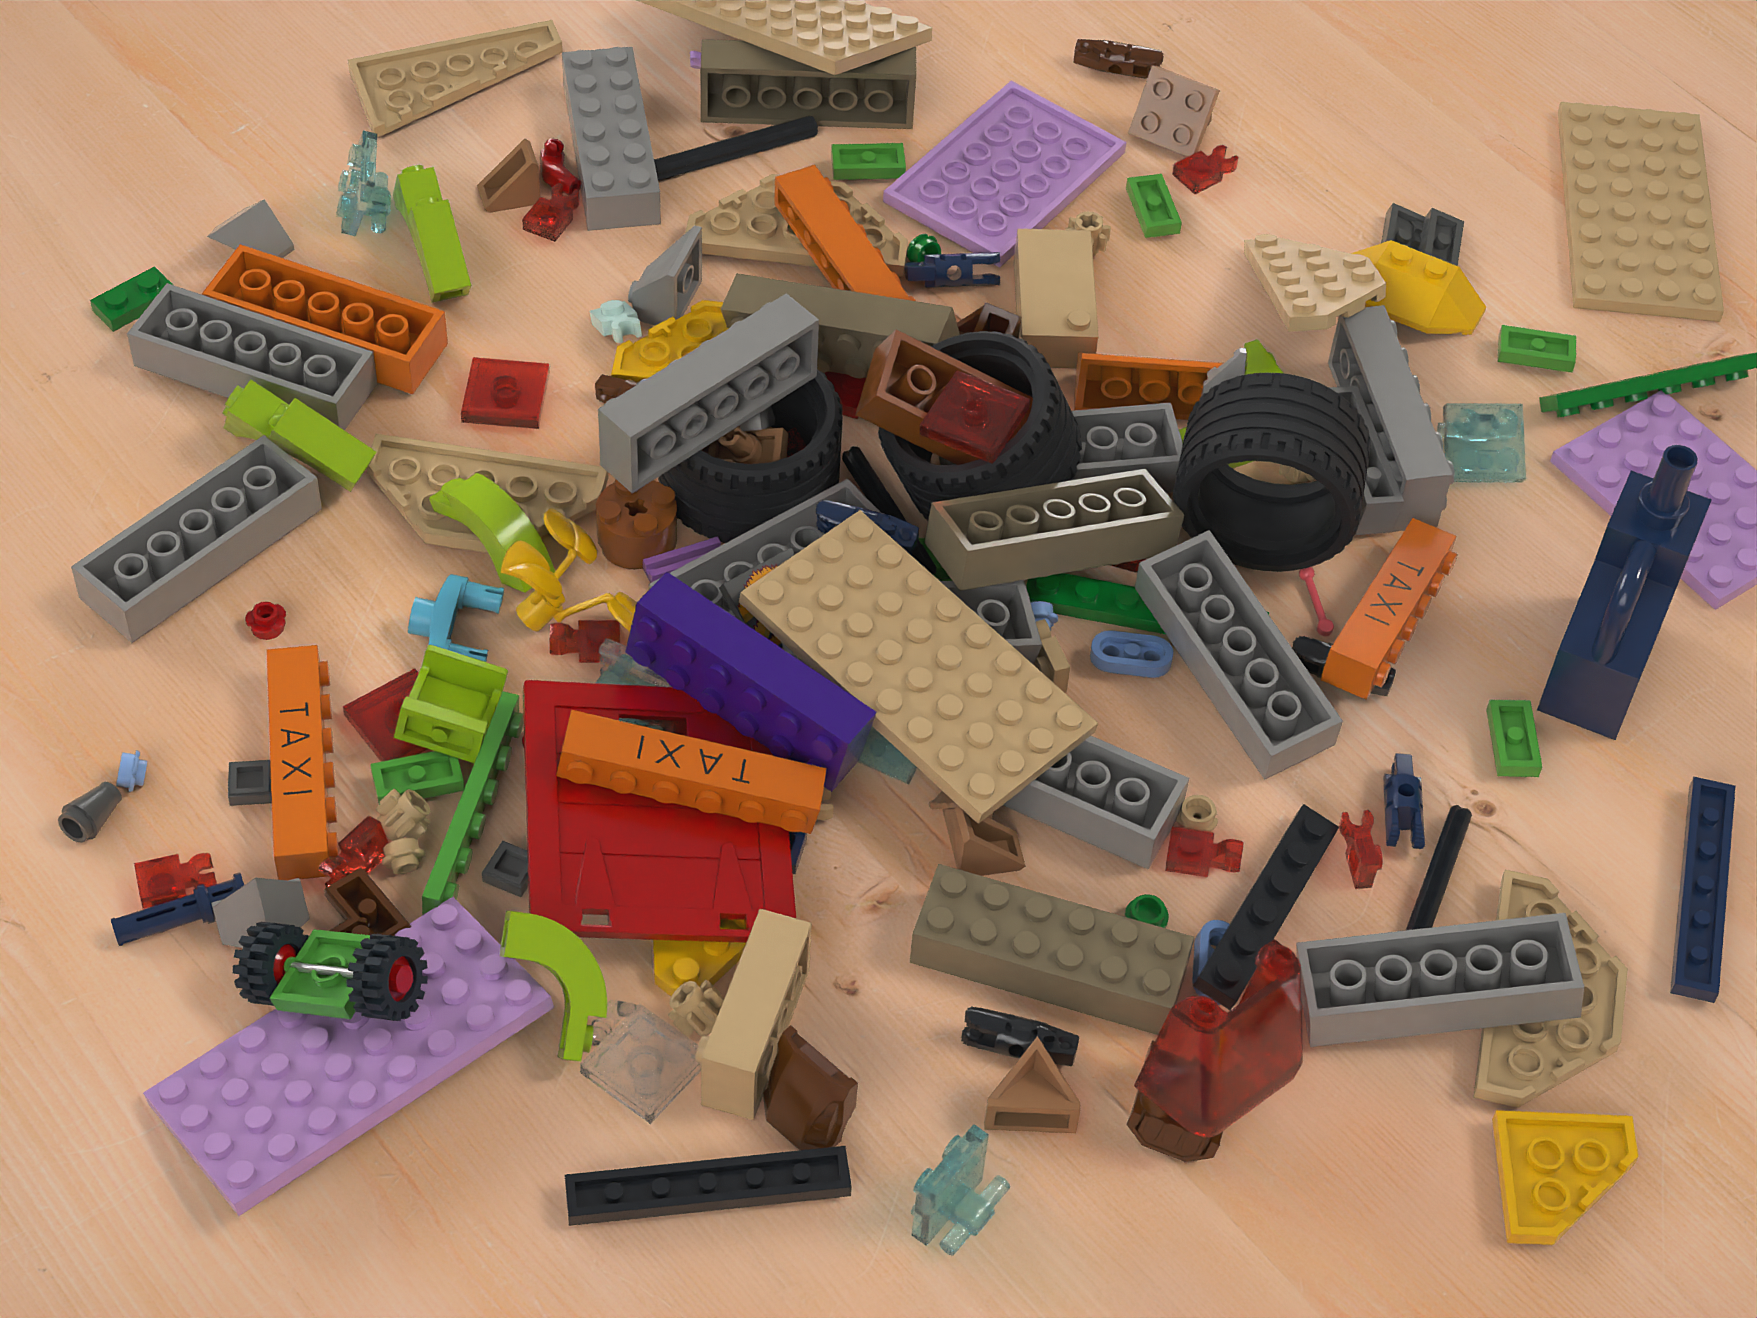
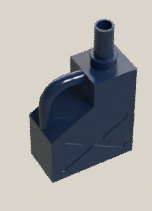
(1626, 596)

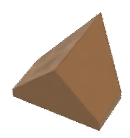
(513, 181)
(984, 846)
(1033, 1097)

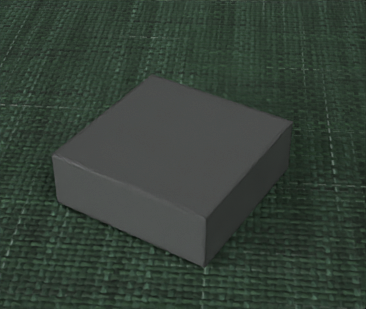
(249, 782)
(508, 869)

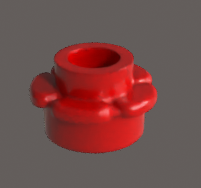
(266, 620)

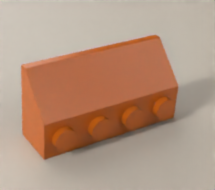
(1136, 380)

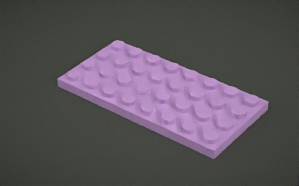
(313, 1083)

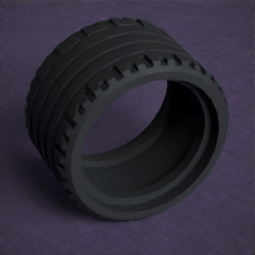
(1283, 423)
(1037, 455)
(736, 497)

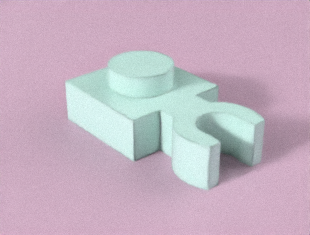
(617, 319)

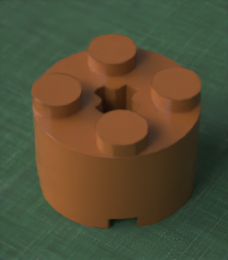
(636, 523)

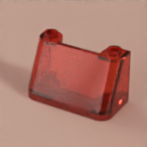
(1223, 1064)

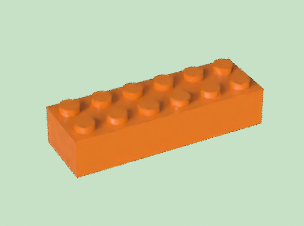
(399, 331)

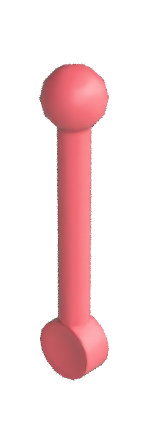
(1325, 626)

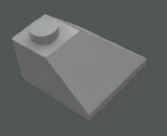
(669, 280)

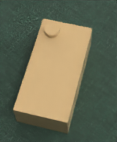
(1056, 293)
(754, 1014)

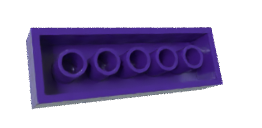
(748, 679)

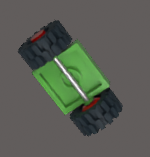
(330, 972)

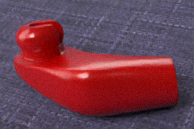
(553, 167)

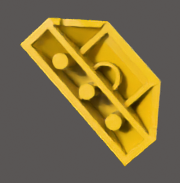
(1424, 290)

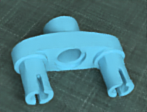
(438, 617)

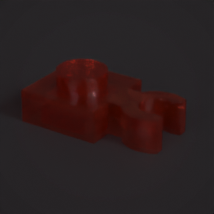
(1203, 171)
(551, 216)
(358, 849)
(167, 879)

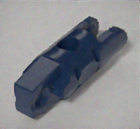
(935, 267)
(833, 513)
(1403, 802)

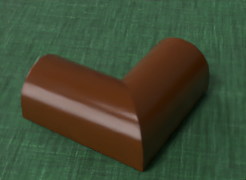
(364, 906)

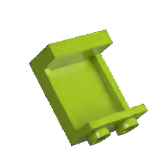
(451, 703)

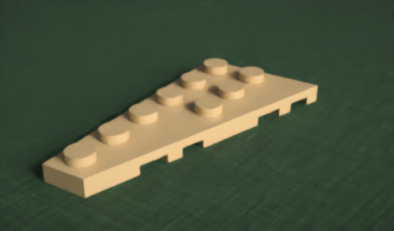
(424, 78)

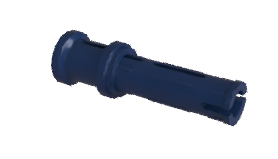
(175, 912)

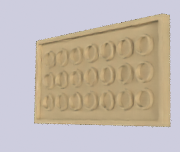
(813, 32)
(1638, 212)
(922, 660)

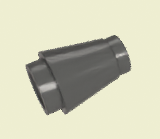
(88, 813)

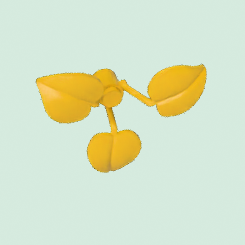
(546, 601)

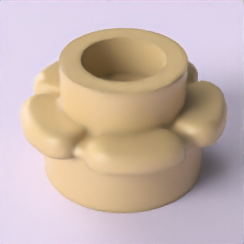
(1200, 807)
(402, 855)

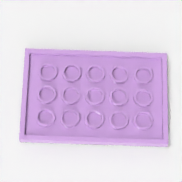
(1004, 171)
(1726, 546)

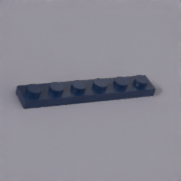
(1703, 890)

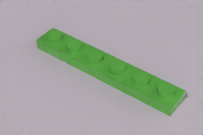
(479, 790)

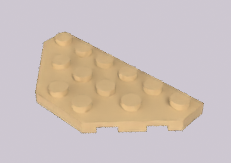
(754, 229)
(1312, 282)
(417, 469)
(1535, 1057)

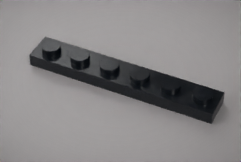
(1265, 906)
(707, 1185)

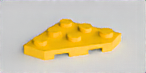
(668, 341)
(695, 960)
(1557, 1168)

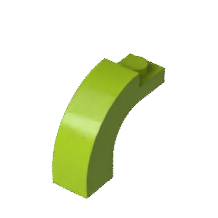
(491, 517)
(572, 964)

